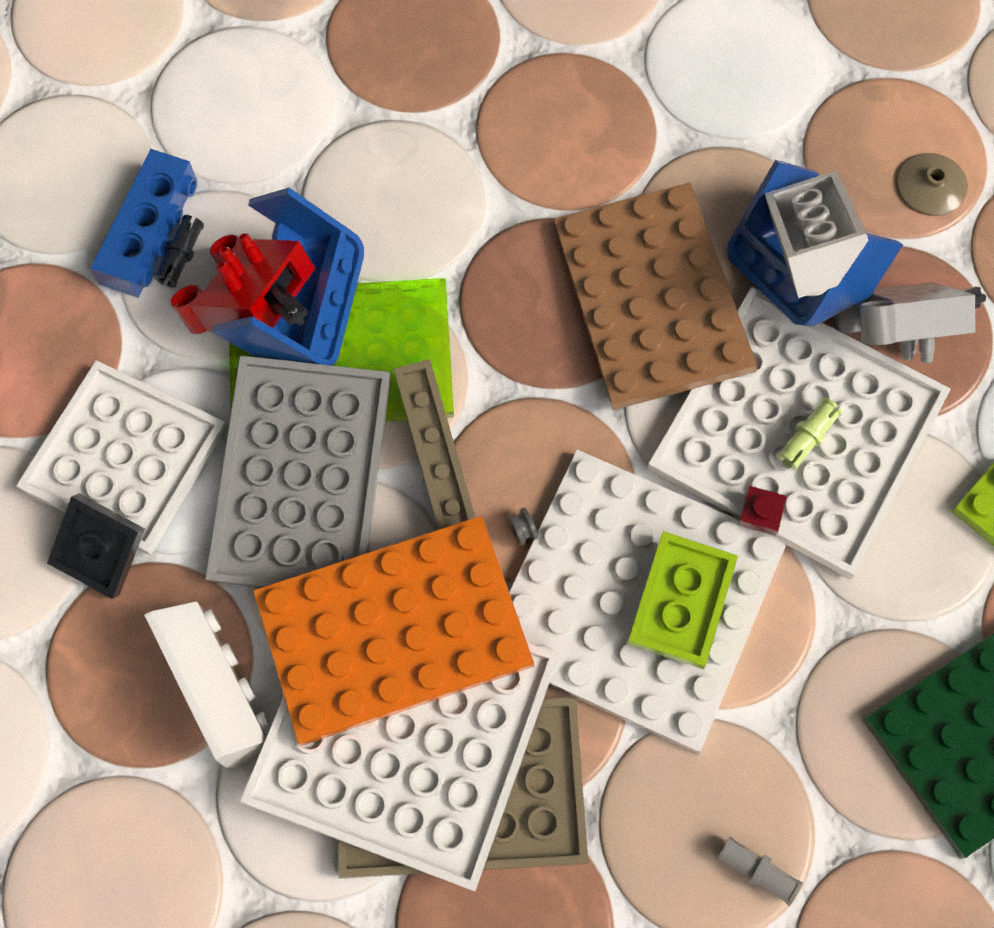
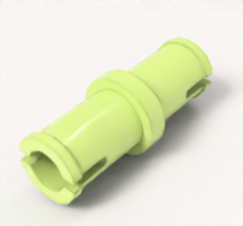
(809, 433)

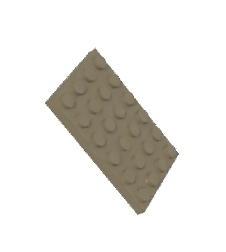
(542, 815)

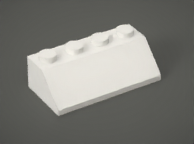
(816, 232)
(210, 682)

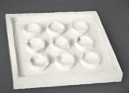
(125, 451)

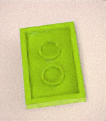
(683, 600)

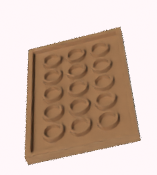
(653, 296)

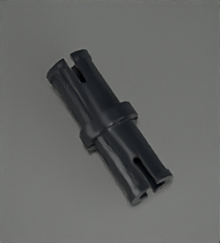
(179, 251)

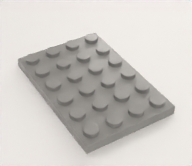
(297, 470)

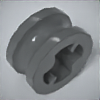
(522, 526)

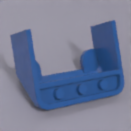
(760, 258)
(326, 294)

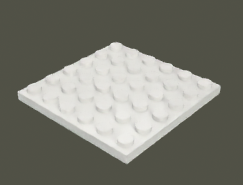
(842, 488)
(588, 581)
(414, 783)

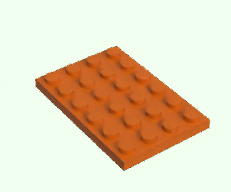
(392, 630)

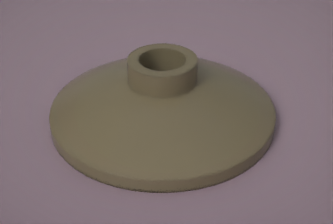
(926, 194)

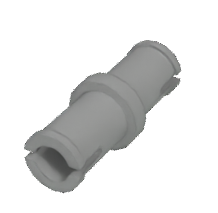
(760, 871)

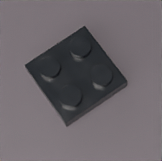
(95, 545)

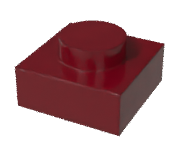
(762, 510)

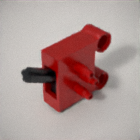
(252, 281)

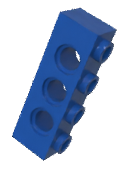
(157, 175)

